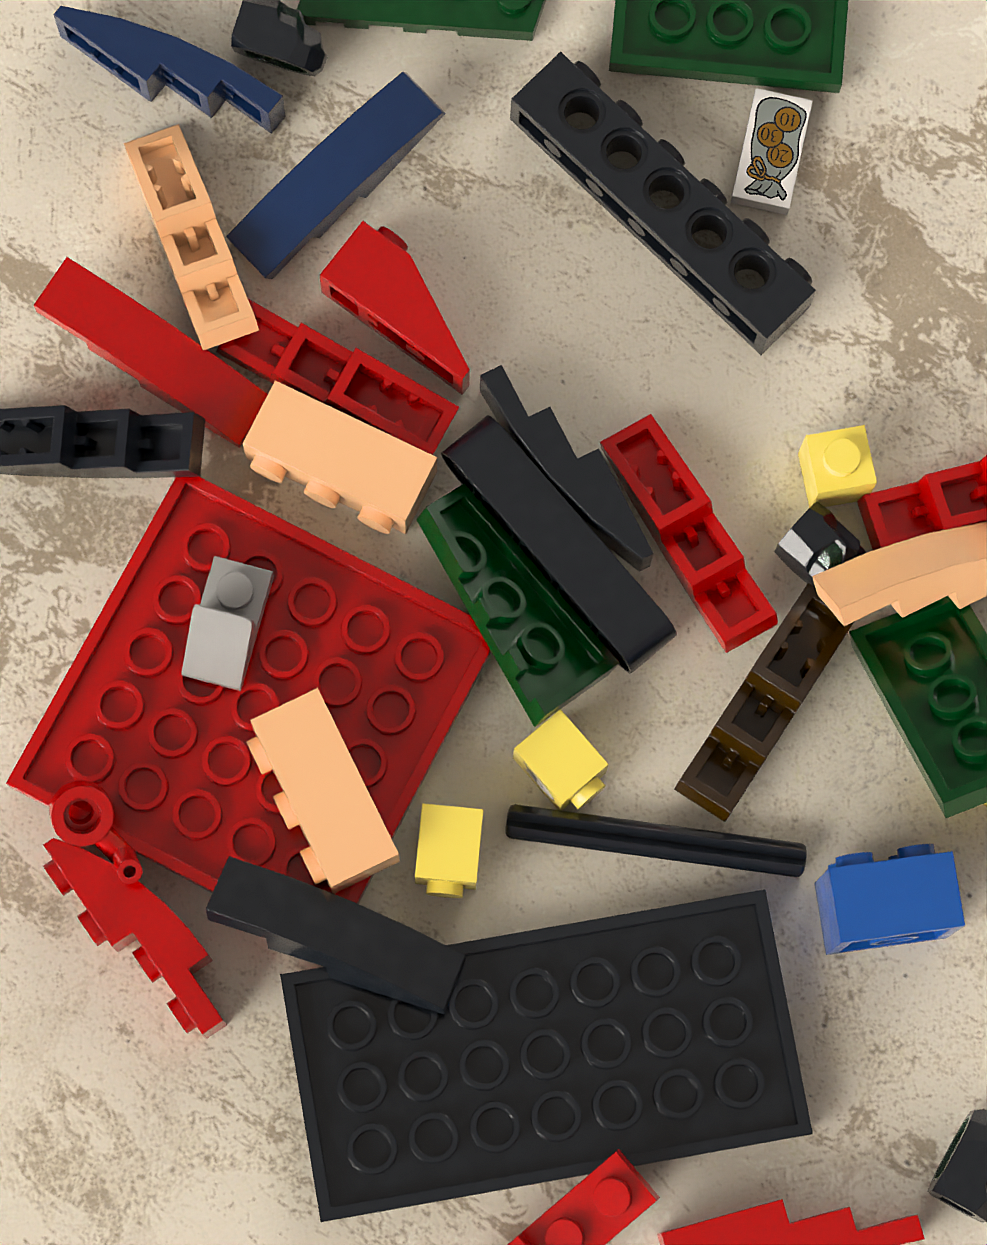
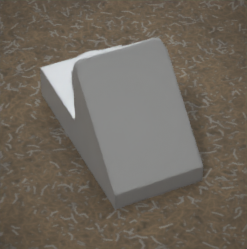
(226, 623)

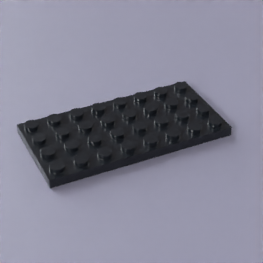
(550, 1058)

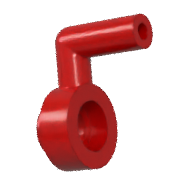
(94, 828)

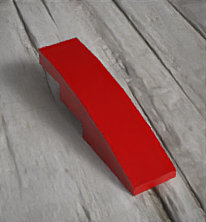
(151, 351)
(342, 379)
(930, 505)
(689, 533)
(770, 1226)

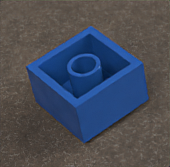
(890, 900)

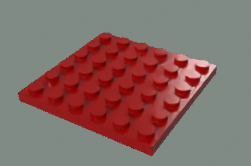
(177, 747)

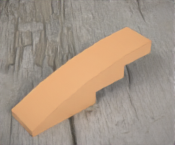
(191, 237)
(909, 574)

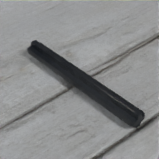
(656, 840)

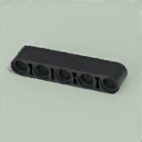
(559, 543)

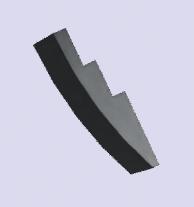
(99, 443)
(581, 481)
(337, 934)

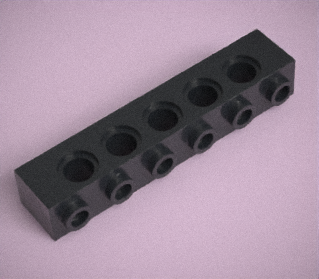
(572, 88)

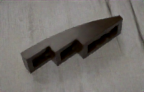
(763, 706)

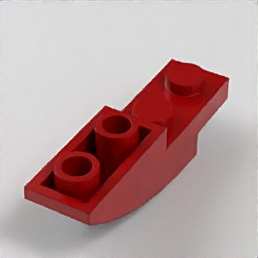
(133, 913)
(594, 1208)

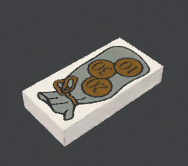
(771, 151)

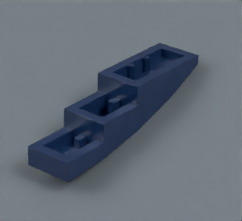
(153, 59)
(335, 175)

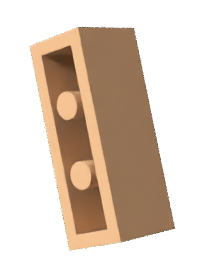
(339, 459)
(322, 792)

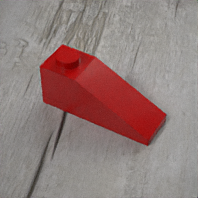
(386, 292)

